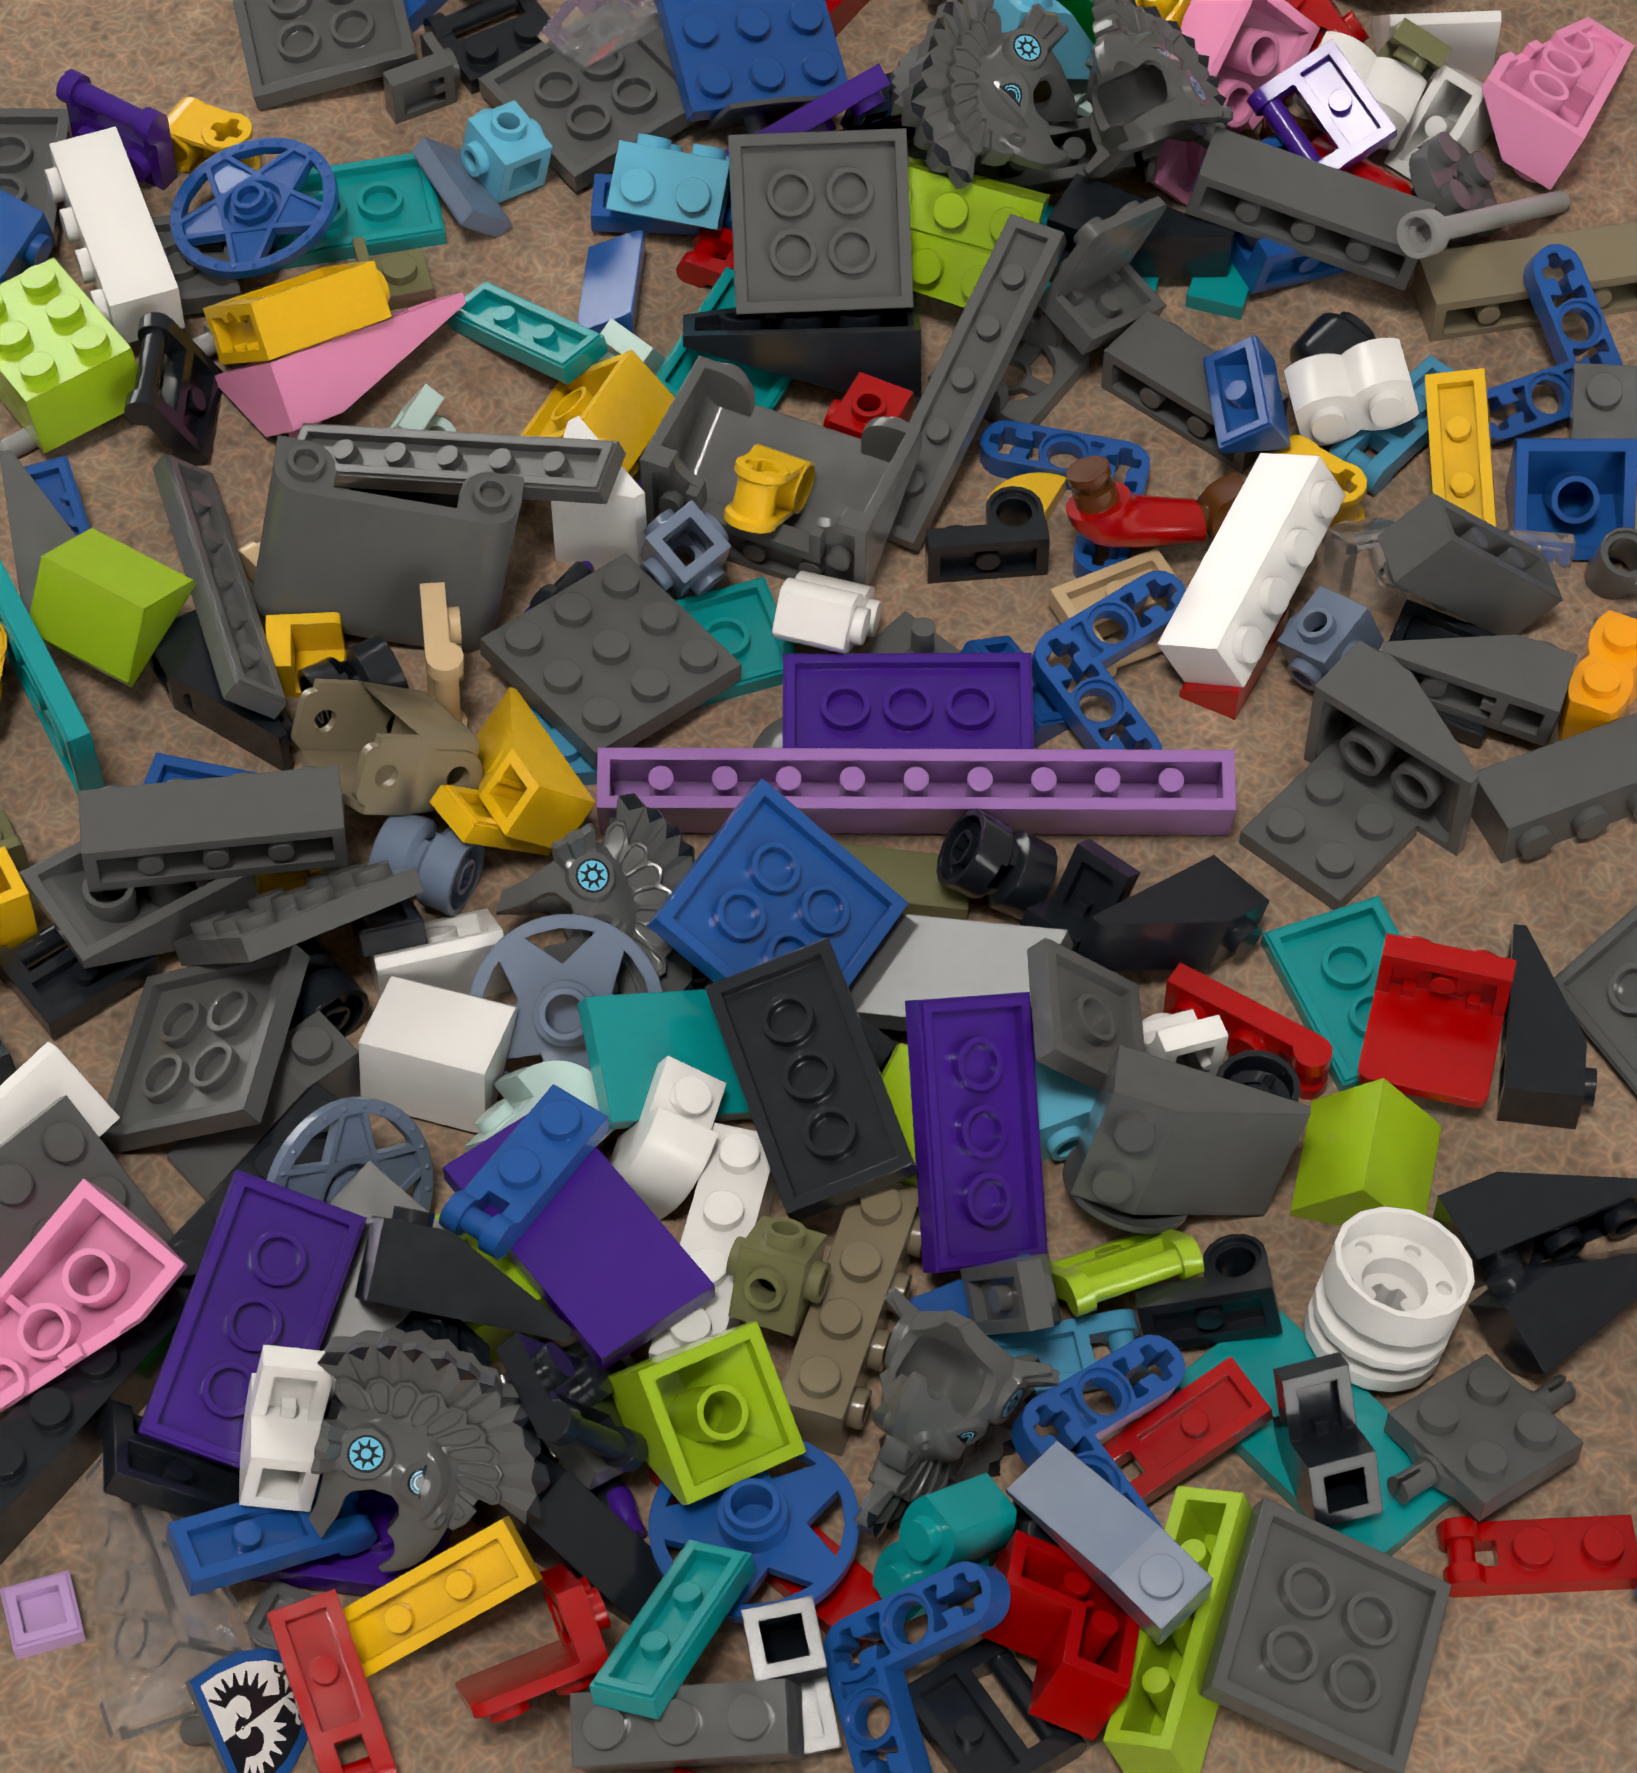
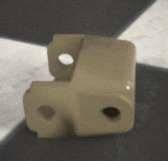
(382, 768)

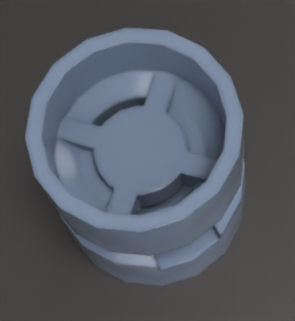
(443, 862)

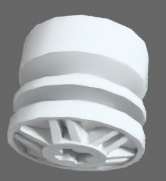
(1389, 1297)

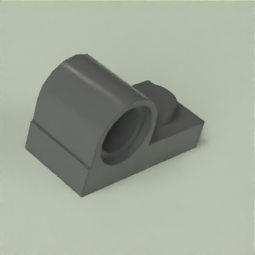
(1012, 1295)

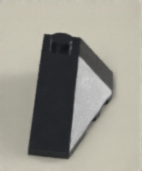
(816, 346)

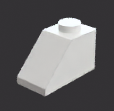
(1450, 105)

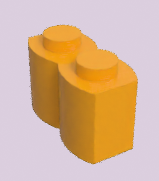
(1605, 679)

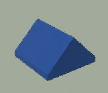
(1573, 488)

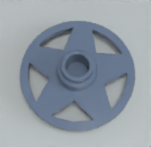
(550, 989)
(350, 1147)

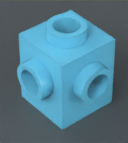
(506, 151)

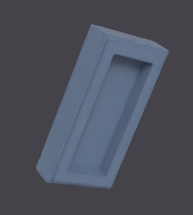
(460, 191)

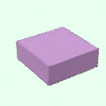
(42, 1614)

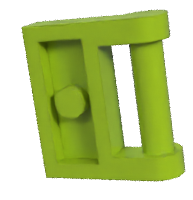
(1124, 1267)

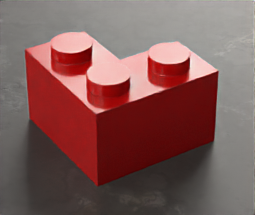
(1073, 1631)

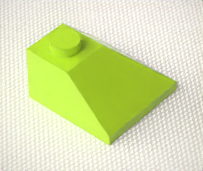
(709, 1412)

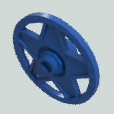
(254, 208)
(771, 1523)

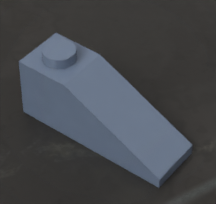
(1112, 1541)

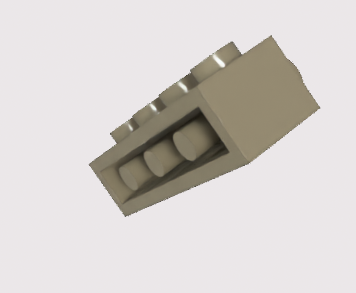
(847, 1329)

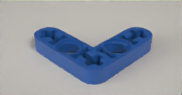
(1542, 295)
(1054, 441)
(1093, 656)
(1082, 1428)
(883, 1667)

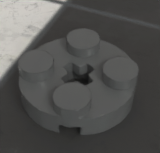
(1453, 180)

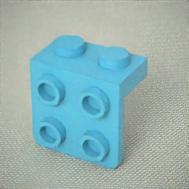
(670, 185)

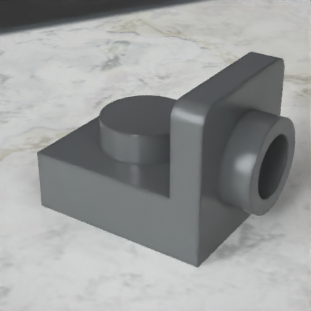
(423, 83)

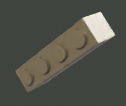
(1484, 286)

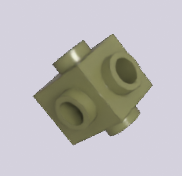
(777, 1274)

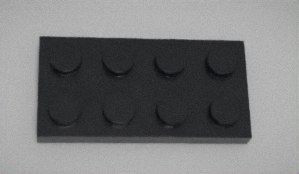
(811, 1080)

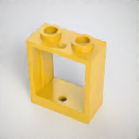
(298, 312)

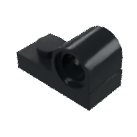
(1007, 546)
(1225, 1305)

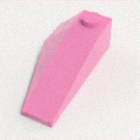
(1246, 49)
(1551, 96)
(333, 373)
(78, 1289)

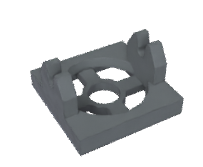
(1068, 366)

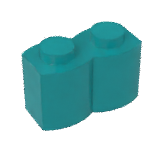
(945, 1529)

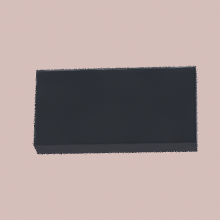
(390, 929)

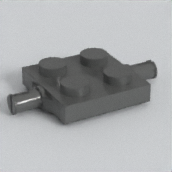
(1482, 1437)

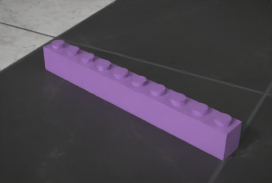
(934, 787)

